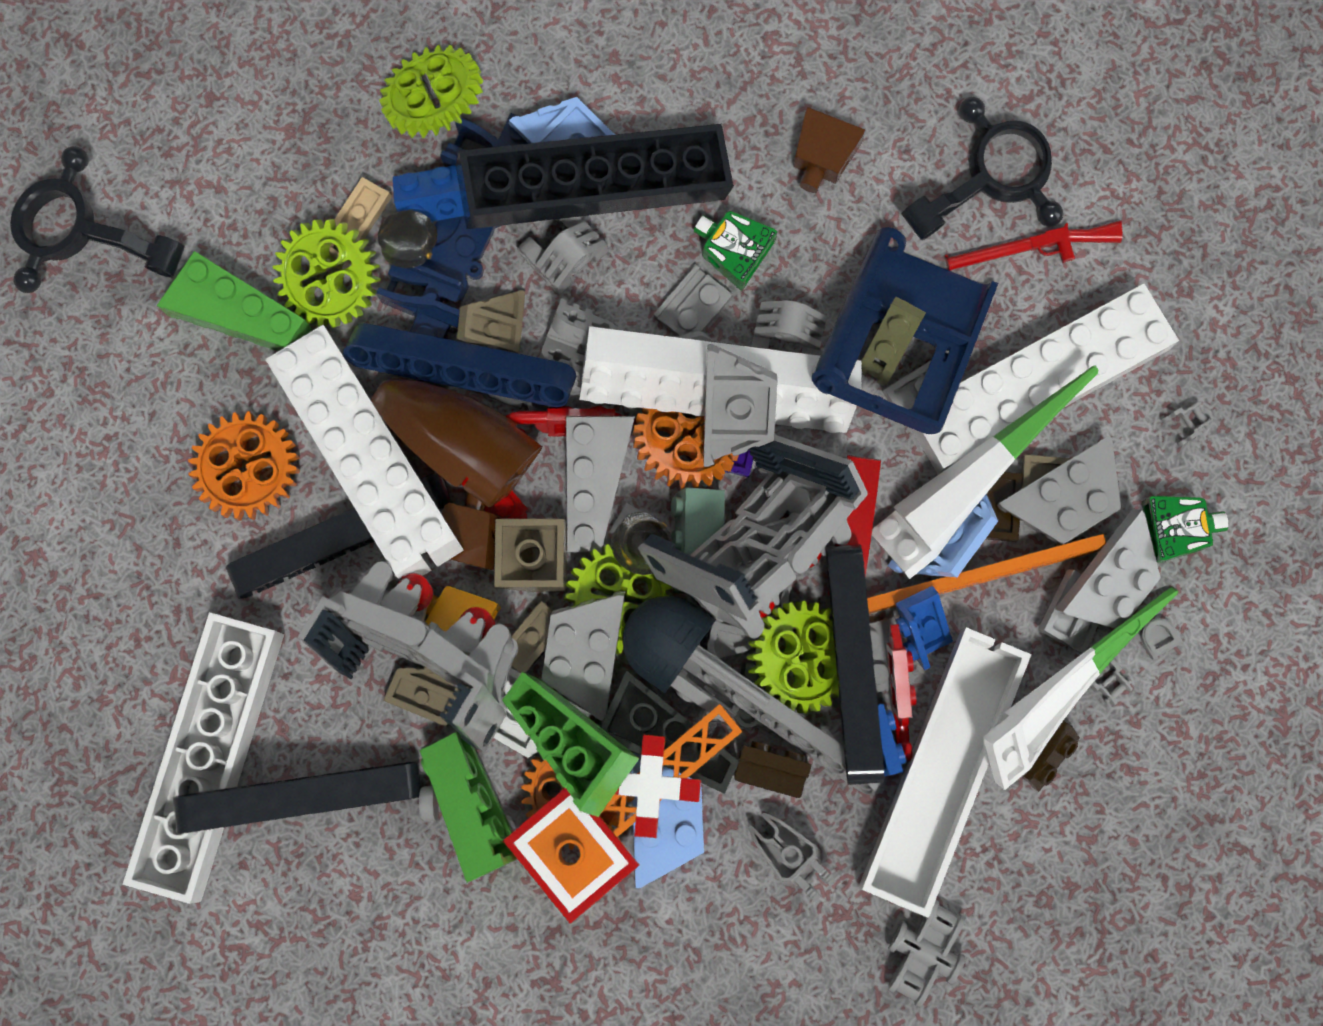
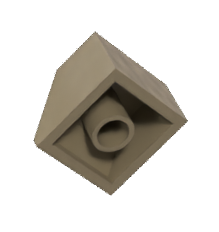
(531, 555)

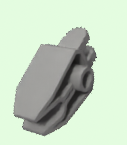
(796, 858)

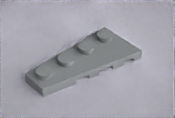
(593, 471)

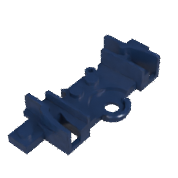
(452, 255)

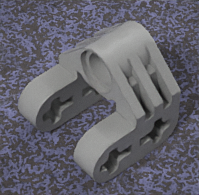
(565, 254)
(790, 323)
(568, 331)

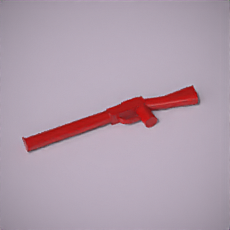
(1061, 237)

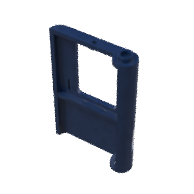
(951, 323)

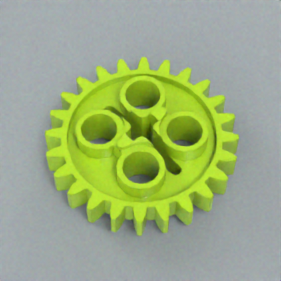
(453, 79)
(314, 244)
(590, 578)
(774, 665)

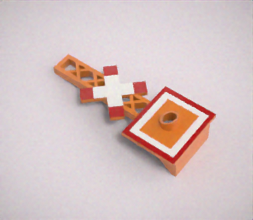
(603, 857)

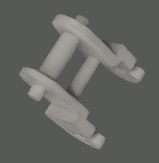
(1194, 430)
(1124, 684)

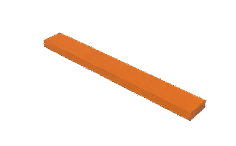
(992, 571)

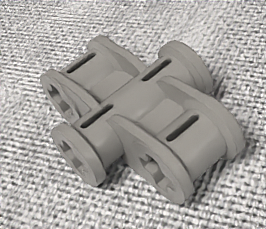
(920, 963)

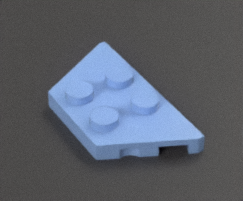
(559, 122)
(962, 544)
(677, 838)

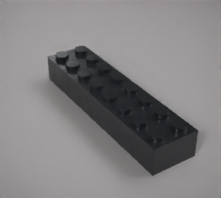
(593, 175)

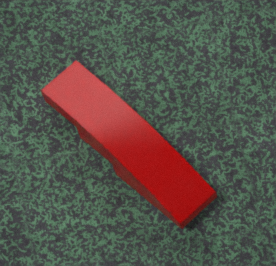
(862, 517)

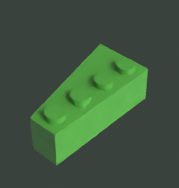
(226, 304)
(576, 748)
(468, 806)

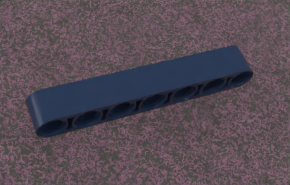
(460, 365)

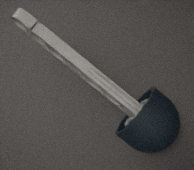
(666, 637)

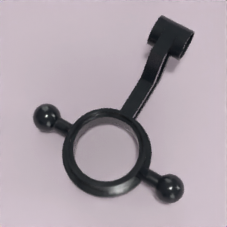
(928, 216)
(160, 257)

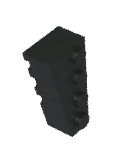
(641, 712)

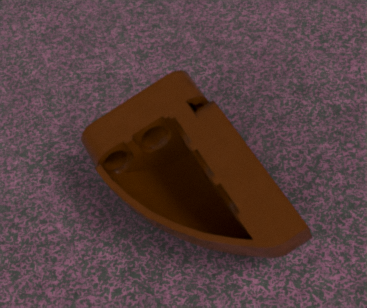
(457, 436)

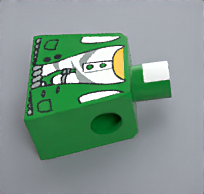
(735, 245)
(1181, 525)

